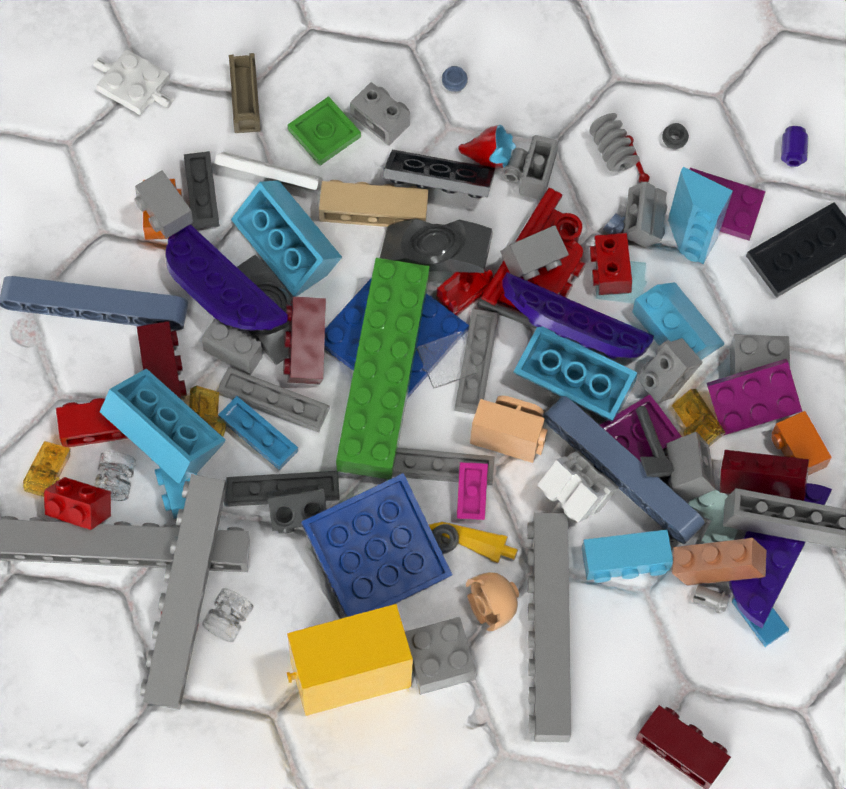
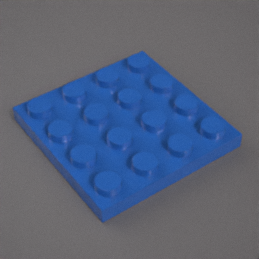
(344, 331)
(376, 547)

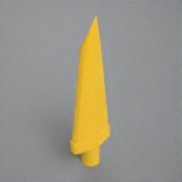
(482, 542)

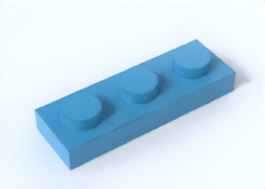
(258, 433)

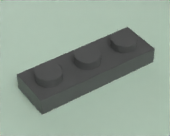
(201, 190)

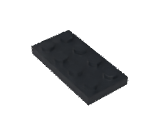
(439, 173)
(801, 250)

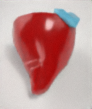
(490, 148)

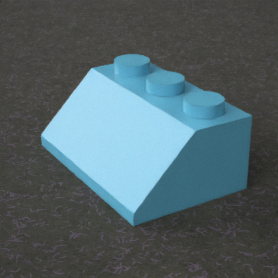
(672, 316)

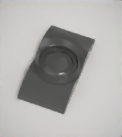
(445, 248)
(263, 277)

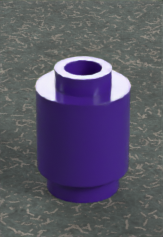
(794, 146)

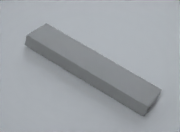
(481, 342)
(274, 399)
(437, 464)

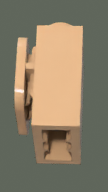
(509, 427)

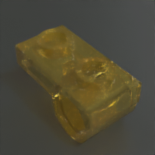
(205, 404)
(698, 417)
(46, 468)

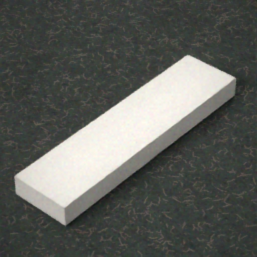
(268, 170)

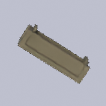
(244, 93)

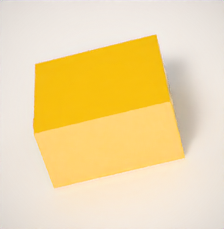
(350, 659)

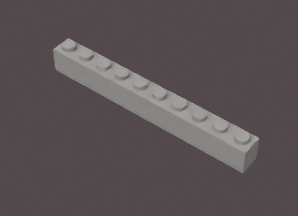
(111, 544)

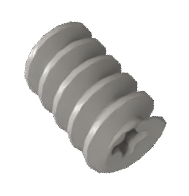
(612, 144)

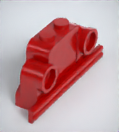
(558, 279)

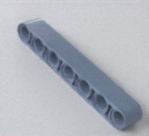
(92, 302)
(624, 470)

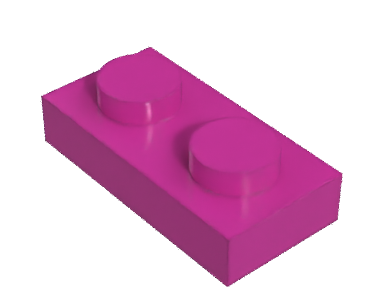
(472, 491)

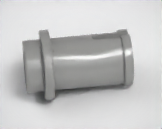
(513, 171)
(711, 598)

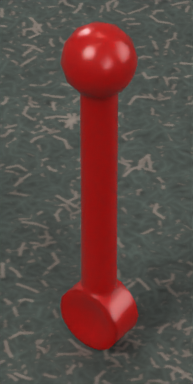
(643, 176)

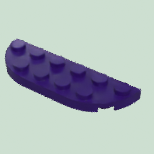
(219, 283)
(575, 320)
(758, 595)

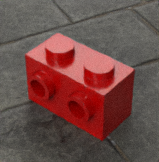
(612, 264)
(77, 503)

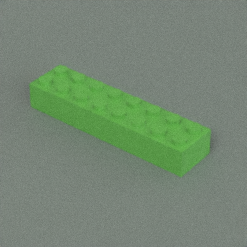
(383, 369)

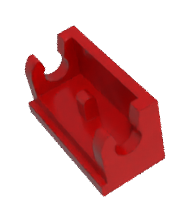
(463, 290)

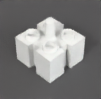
(577, 487)

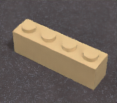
(371, 203)

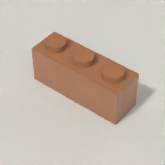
(719, 561)

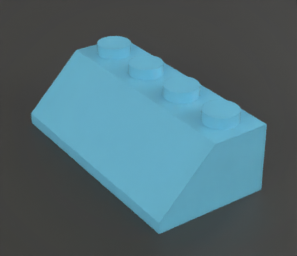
(697, 214)
(285, 237)
(576, 373)
(161, 425)

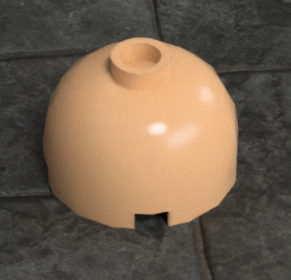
(493, 599)

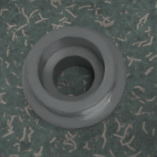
(678, 130)
(452, 532)

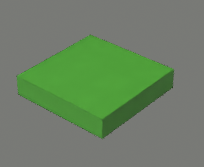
(324, 131)

